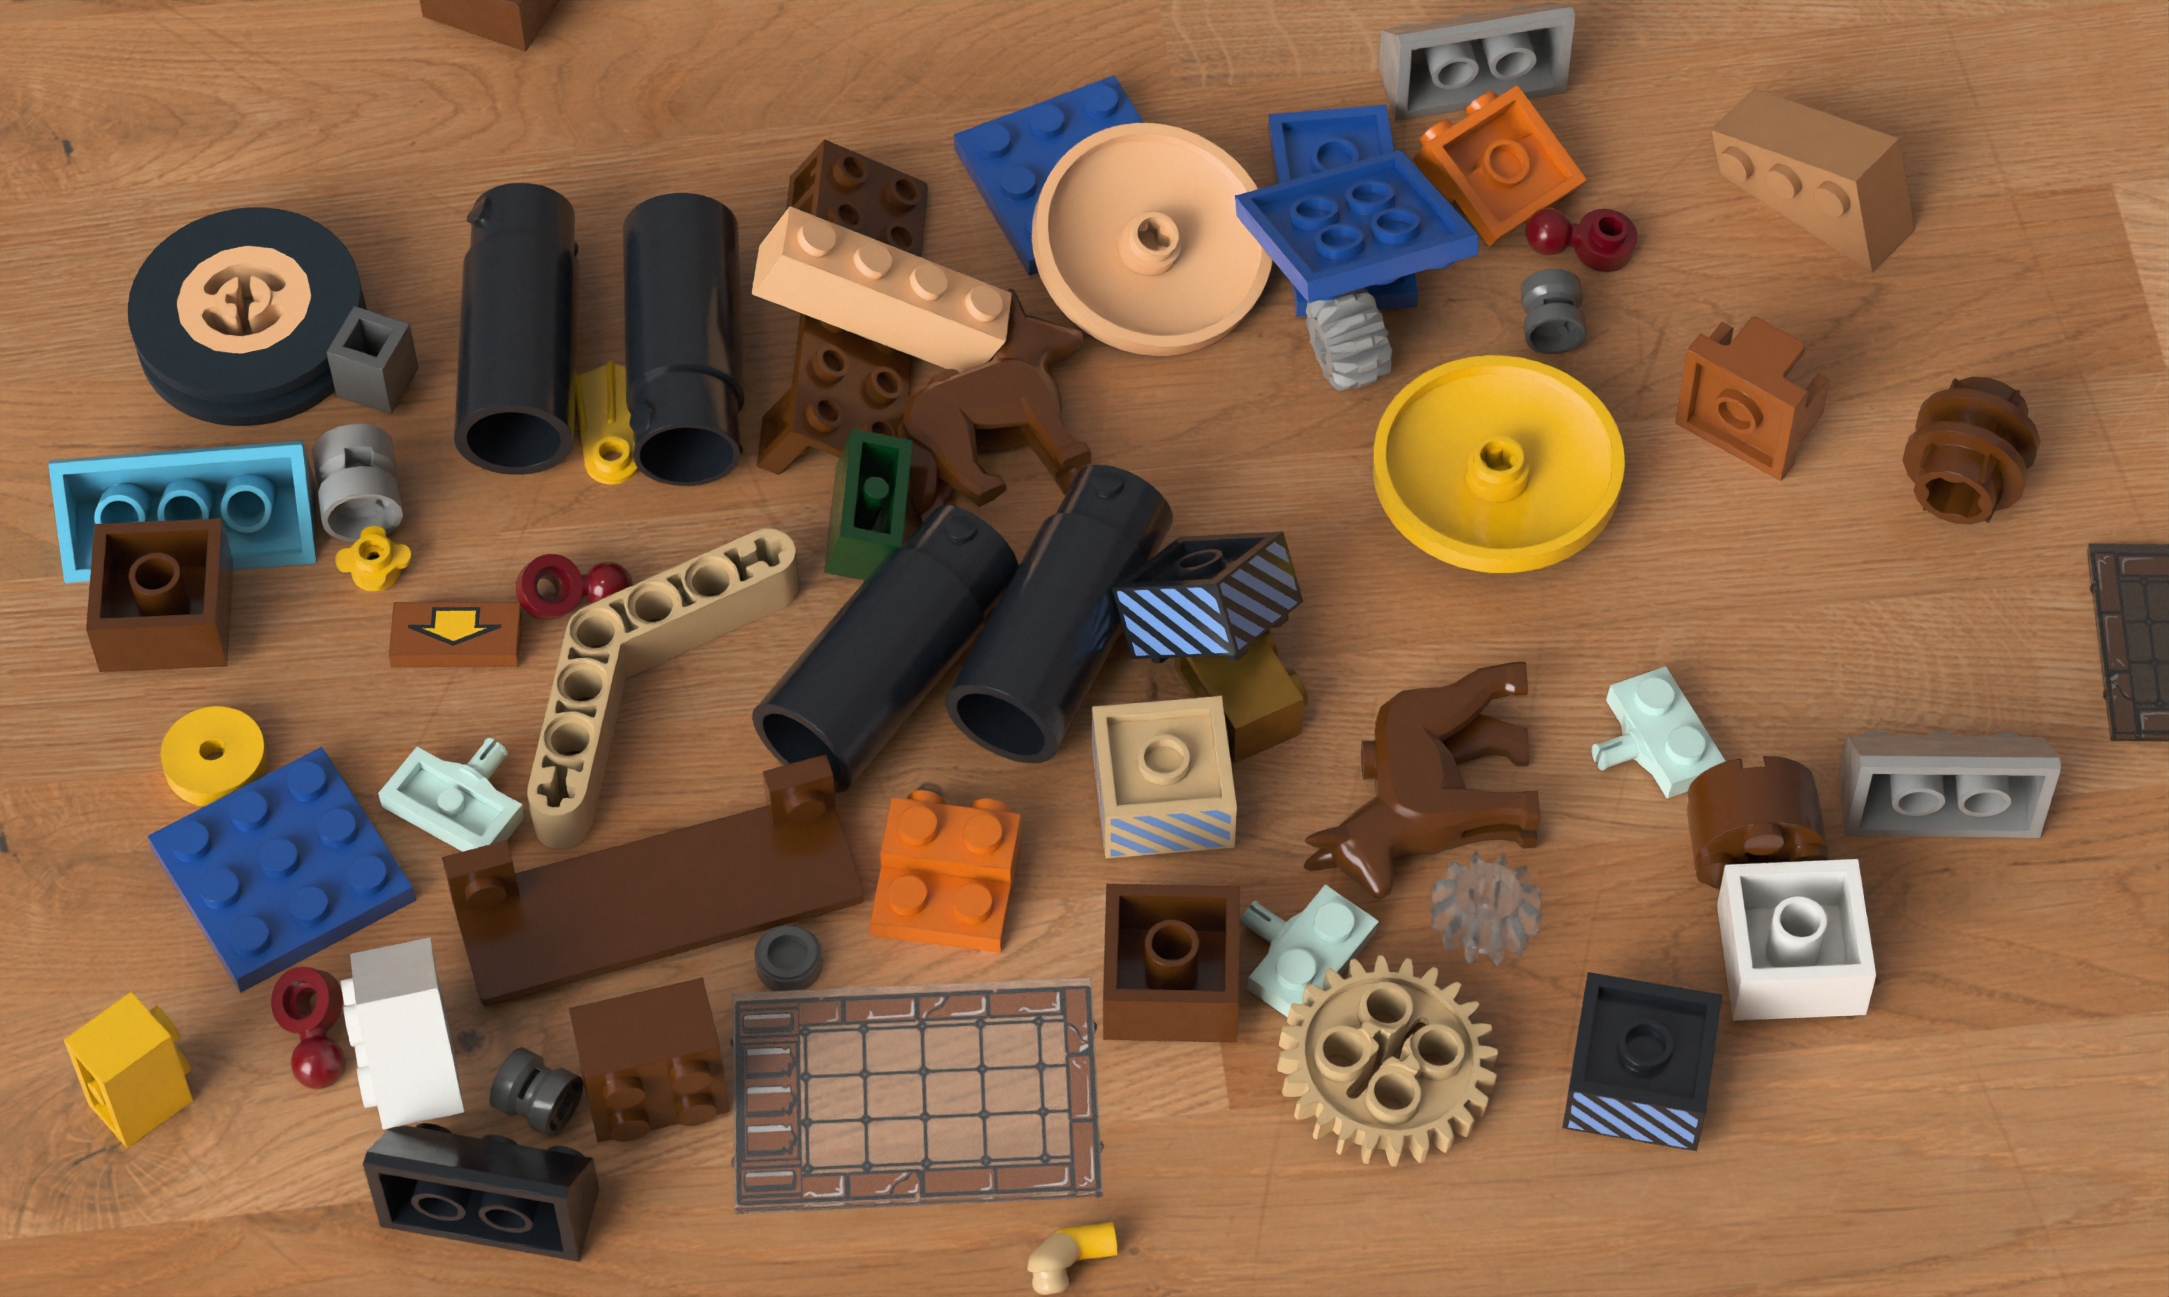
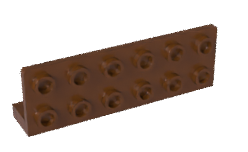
(839, 375)
(655, 892)

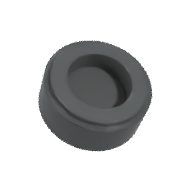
(788, 958)

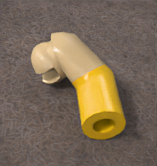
(1065, 1247)

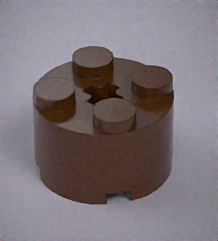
(1754, 816)

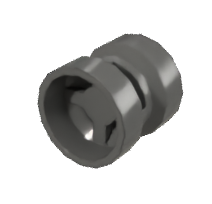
(1553, 311)
(536, 1091)

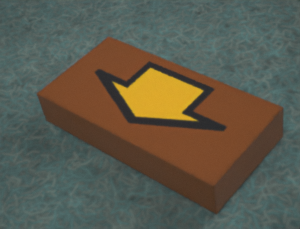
(455, 634)

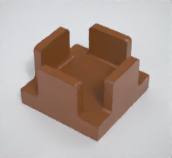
(1741, 399)

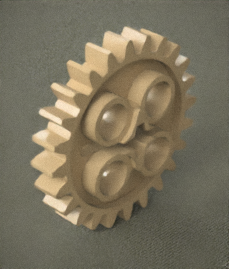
(1433, 1095)

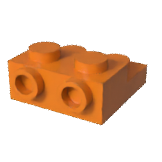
(1498, 163)
(946, 872)

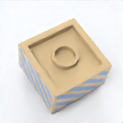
(1163, 777)

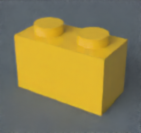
(131, 1068)

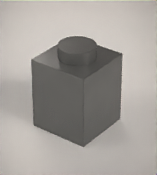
(372, 360)

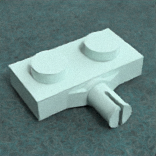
(1658, 732)
(454, 798)
(1307, 945)

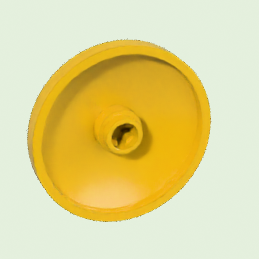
(1498, 464)

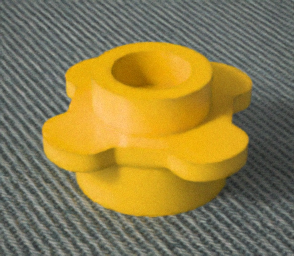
(375, 573)

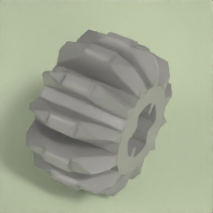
(1349, 339)

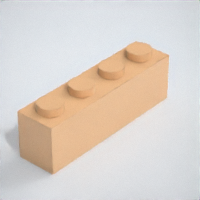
(881, 292)

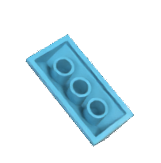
(255, 489)

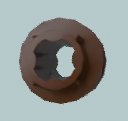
(1971, 450)

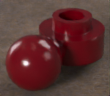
(1551, 232)
(569, 583)
(317, 1058)

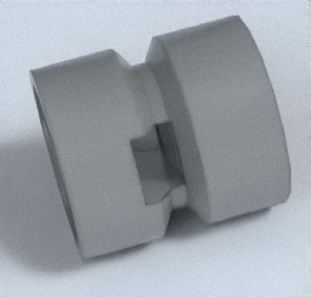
(356, 481)

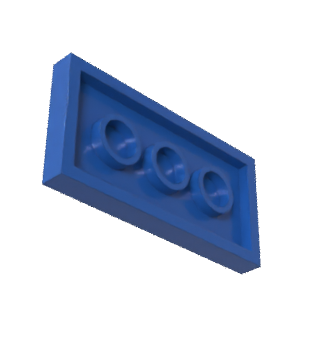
(1325, 140)

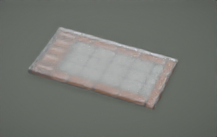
(915, 1095)

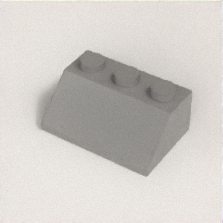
(1458, 59)
(1947, 785)

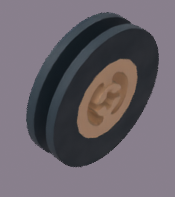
(192, 314)

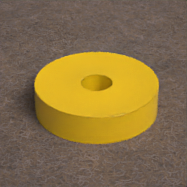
(208, 732)

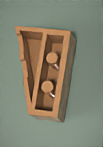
(1819, 173)

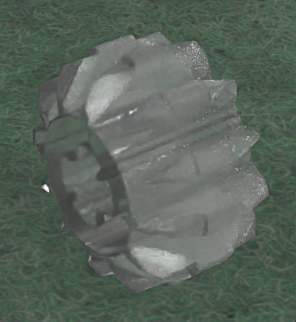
(1486, 908)

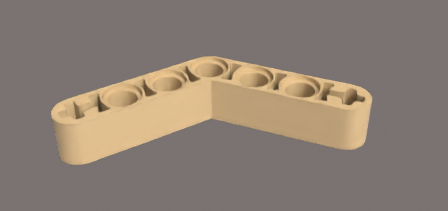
(752, 581)

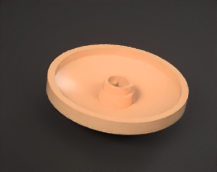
(1147, 240)

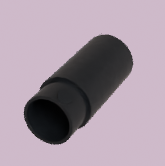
(518, 331)
(683, 338)
(1058, 616)
(887, 646)

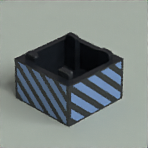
(1208, 596)
(1642, 1061)

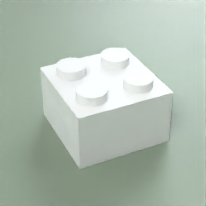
(1796, 939)
(401, 1034)

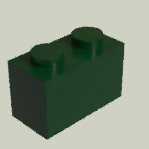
(867, 503)

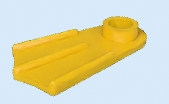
(605, 423)

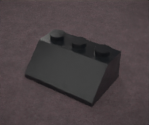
(482, 1190)

